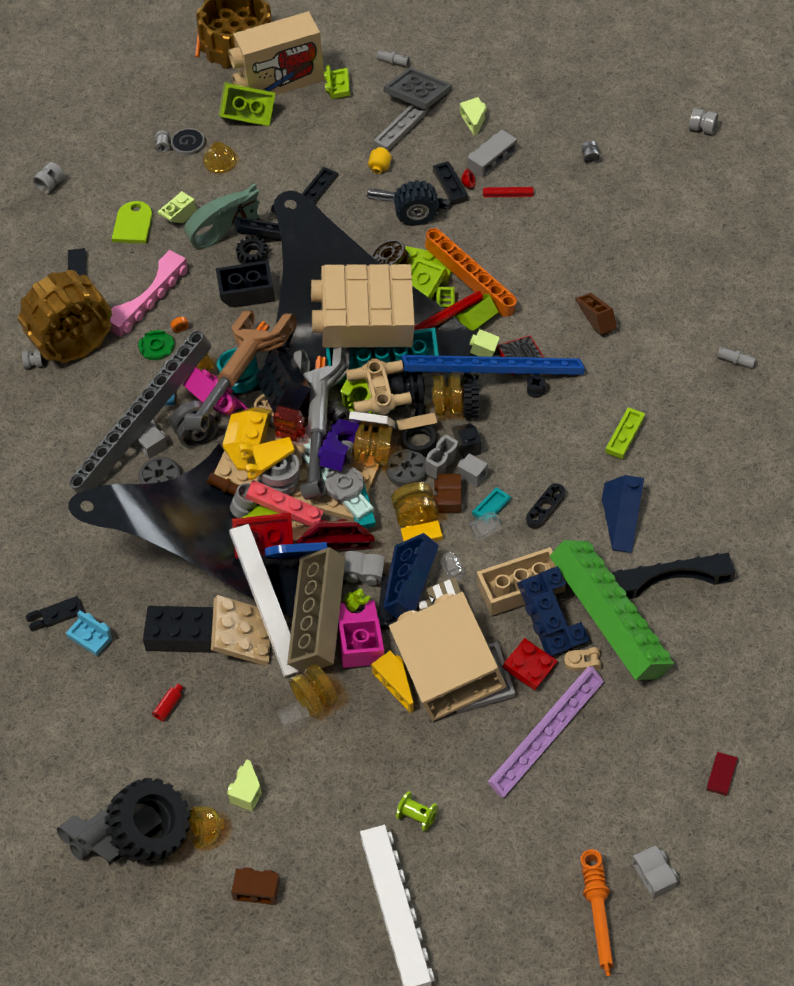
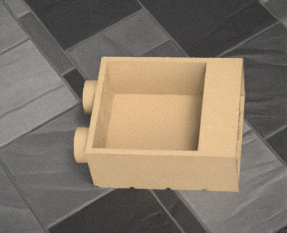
(364, 306)

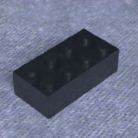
(282, 381)
(178, 629)

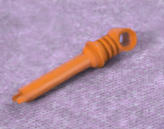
(596, 893)

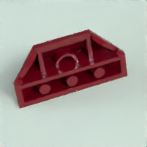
(338, 535)

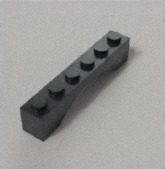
(712, 569)

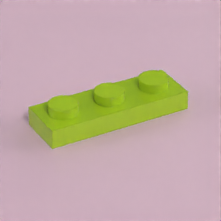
(625, 433)

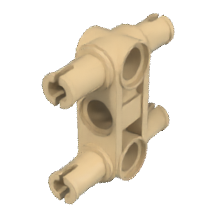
(378, 386)

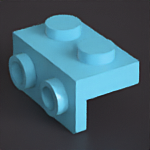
(90, 633)

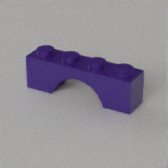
(333, 452)

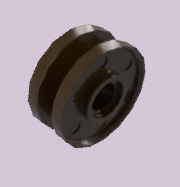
(391, 253)

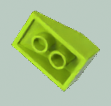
(246, 104)

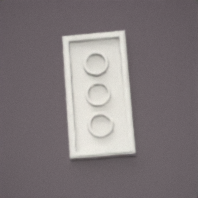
(377, 420)

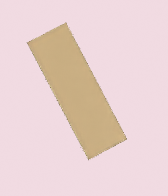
(416, 421)

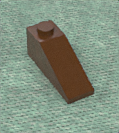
(598, 313)

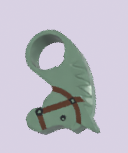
(221, 214)

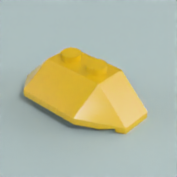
(245, 428)

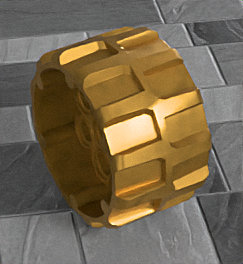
(222, 18)
(65, 316)

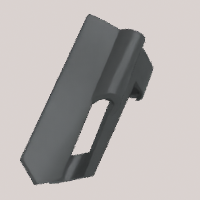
(92, 836)

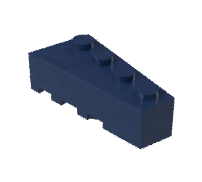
(409, 573)

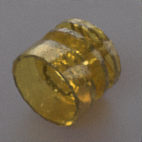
(373, 443)

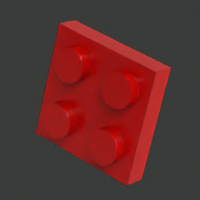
(529, 664)

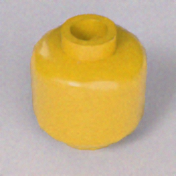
(379, 160)

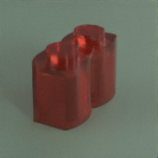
(288, 423)

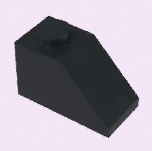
(468, 439)

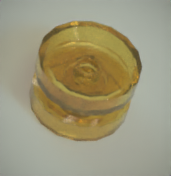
(447, 394)
(414, 504)
(313, 689)

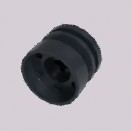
(409, 383)

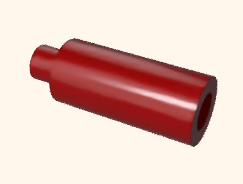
(168, 703)

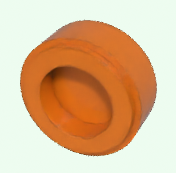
(179, 324)

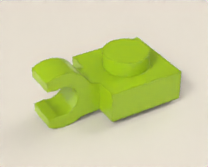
(354, 599)

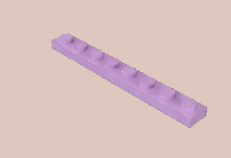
(545, 732)

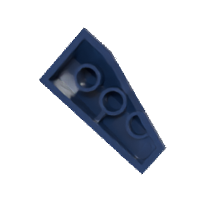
(621, 506)

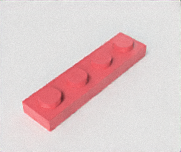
(283, 503)

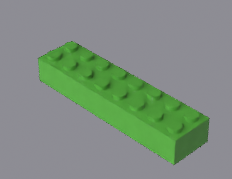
(611, 610)

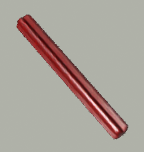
(451, 311)

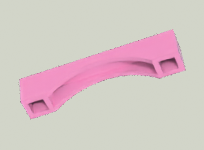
(170, 269)

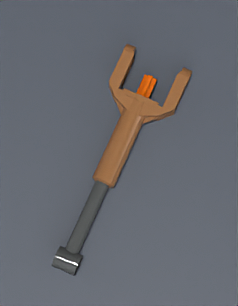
(249, 342)

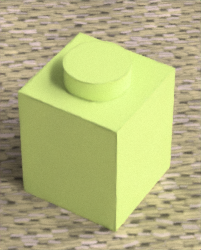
(483, 344)

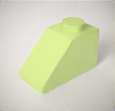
(473, 114)

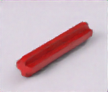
(508, 192)

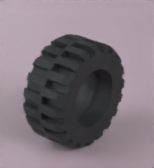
(165, 802)

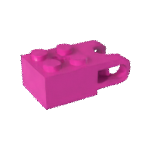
(202, 383)
(359, 636)

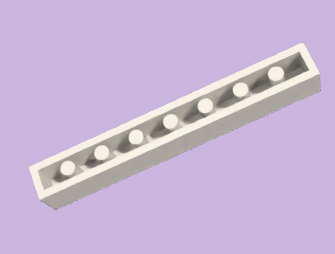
(395, 909)

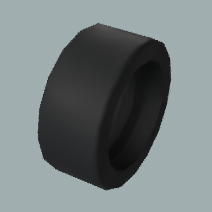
(424, 449)

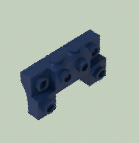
(546, 613)

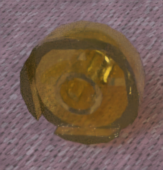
(205, 824)

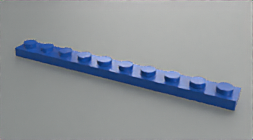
(486, 365)

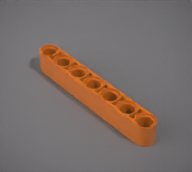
(469, 271)

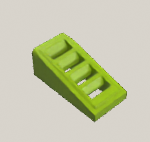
(445, 291)

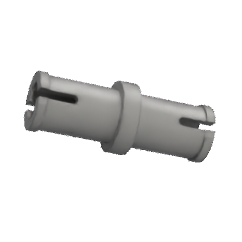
(393, 58)
(736, 357)

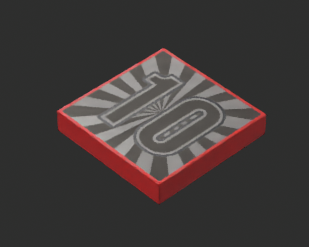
(519, 348)

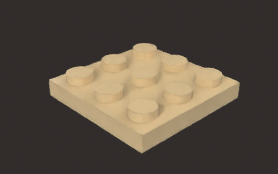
(239, 631)

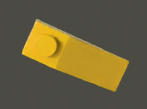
(391, 673)

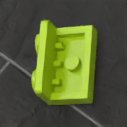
(337, 82)

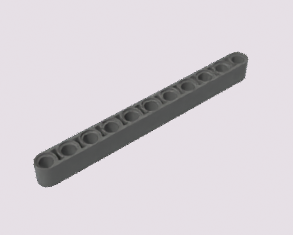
(141, 412)

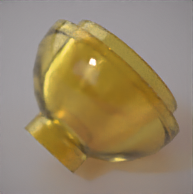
(219, 158)

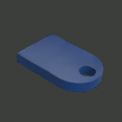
(293, 550)

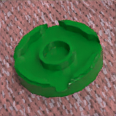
(156, 350)

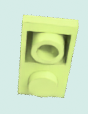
(179, 208)
(246, 788)

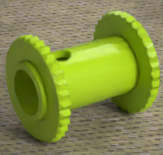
(416, 811)

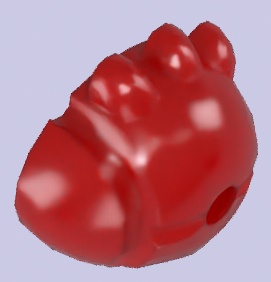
(468, 179)

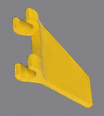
(265, 455)

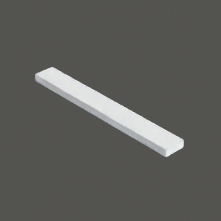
(263, 595)

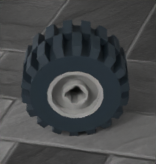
(416, 203)

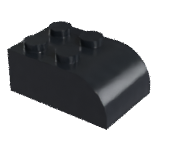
(245, 284)

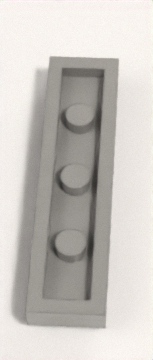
(400, 127)

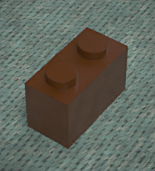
(255, 886)

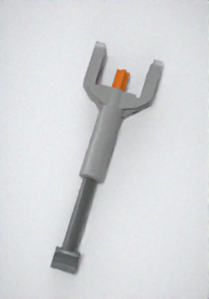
(320, 381)

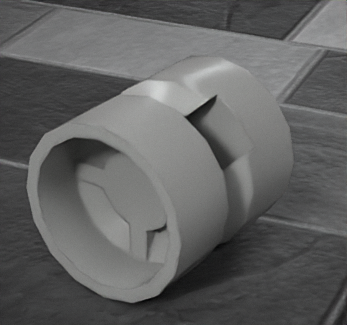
(703, 121)
(49, 177)
(240, 505)

